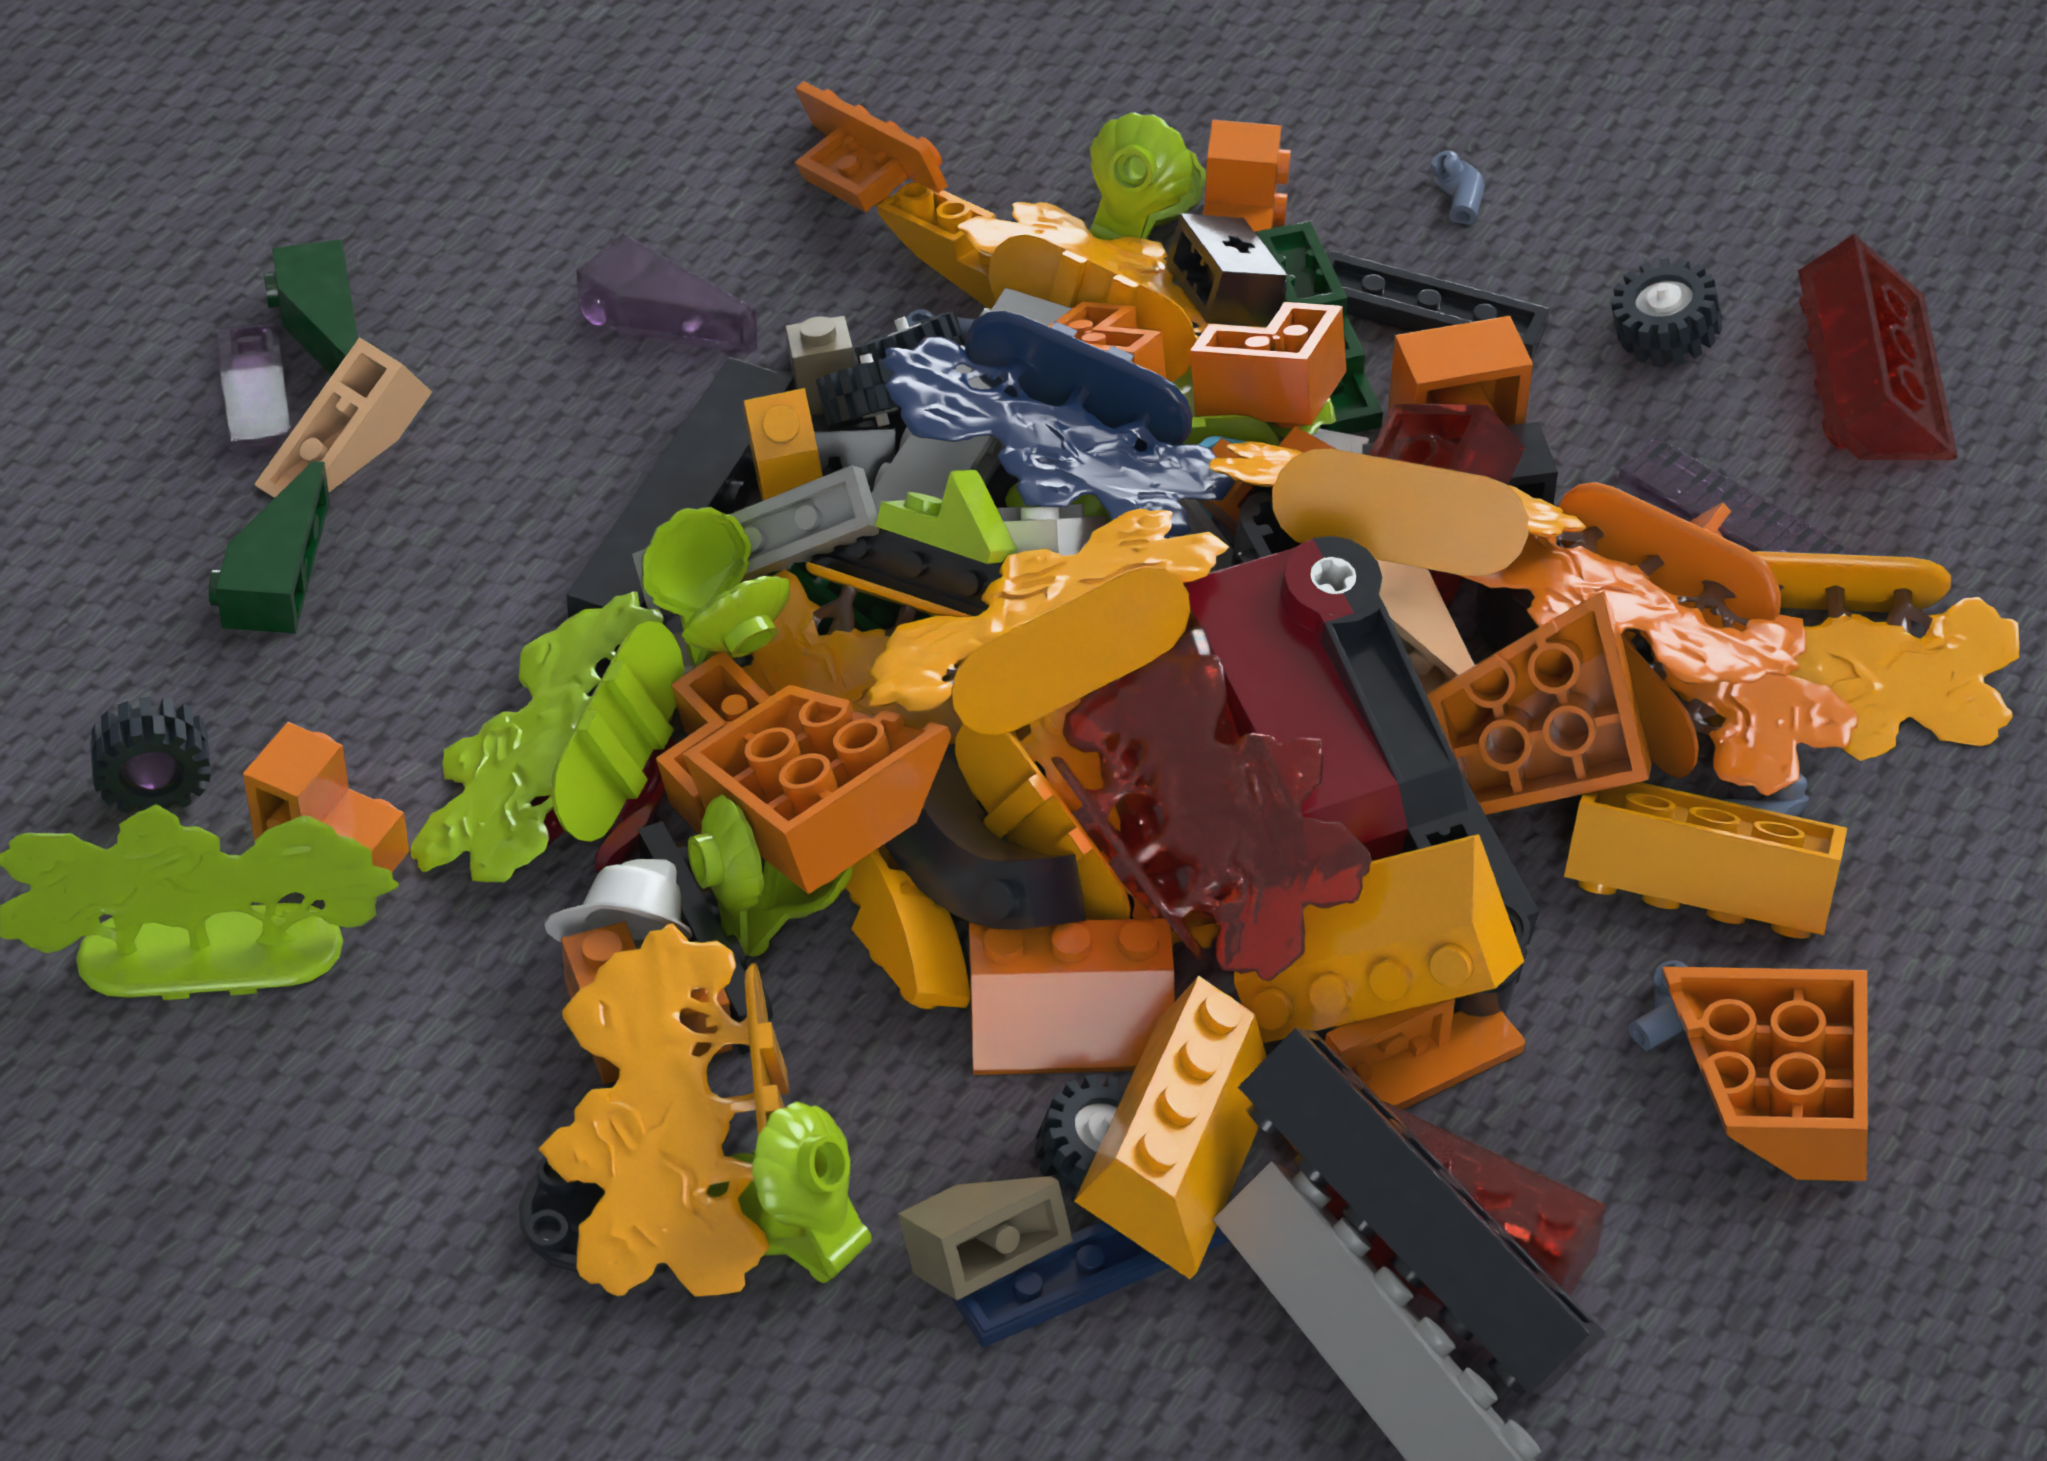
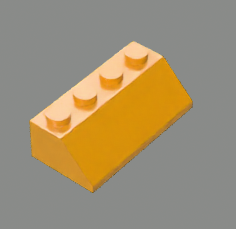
(1707, 856)
(1415, 937)
(1179, 1129)

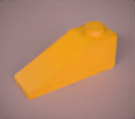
(782, 441)

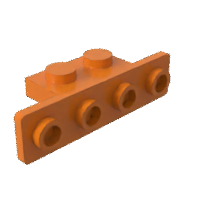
(862, 154)
(1423, 1050)

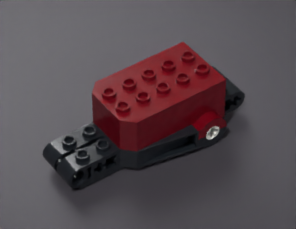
(1321, 659)

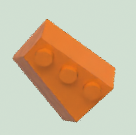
(1547, 714)
(819, 779)
(1783, 1061)

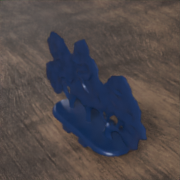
(1065, 414)

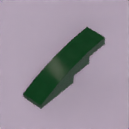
(1315, 282)

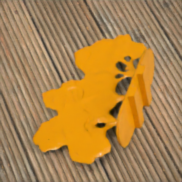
(1063, 263)
(1039, 809)
(660, 1126)

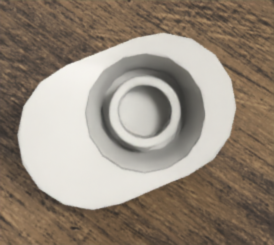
(635, 892)

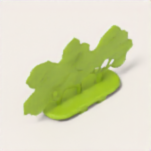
(561, 743)
(186, 906)

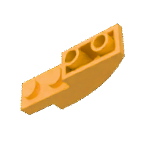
(930, 230)
(908, 934)

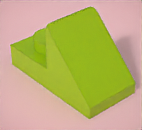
(960, 523)

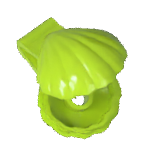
(1142, 176)
(697, 573)
(749, 901)
(804, 1184)

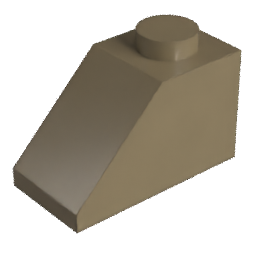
(817, 349)
(983, 1231)

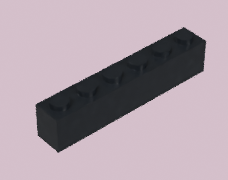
(700, 468)
(1420, 1212)

